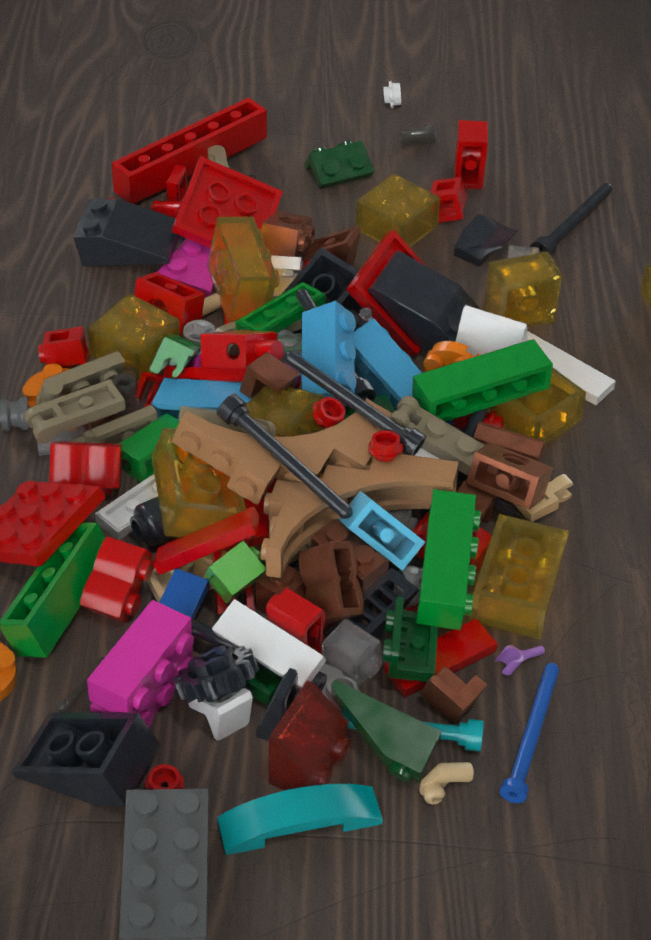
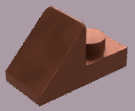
(341, 244)

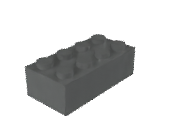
(165, 865)

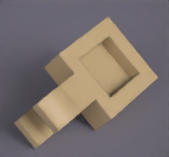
(555, 494)

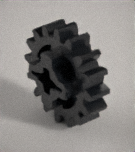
(216, 674)

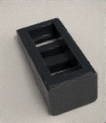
(372, 595)
(279, 704)

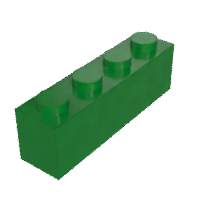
(483, 381)
(447, 560)
(52, 594)

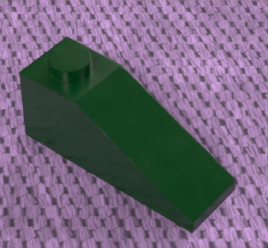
(393, 736)

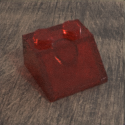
(307, 741)

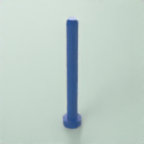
(514, 788)

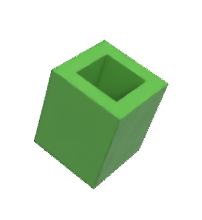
(235, 571)

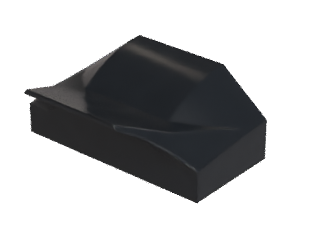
(481, 239)

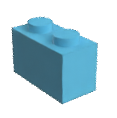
(382, 531)

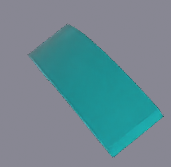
(298, 811)

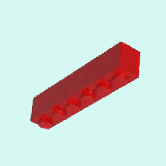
(149, 168)

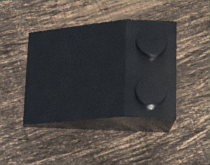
(123, 234)
(330, 277)
(421, 300)
(89, 755)

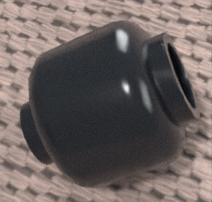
(148, 523)

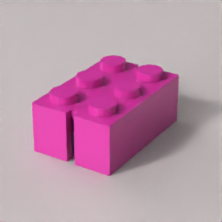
(142, 664)

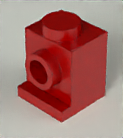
(452, 198)
(64, 347)

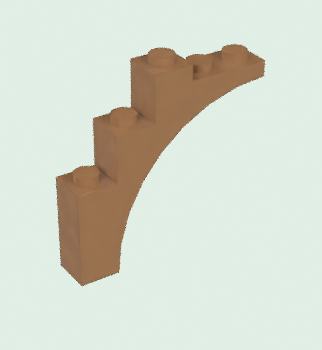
(255, 469)
(393, 485)

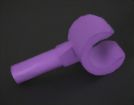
(514, 657)

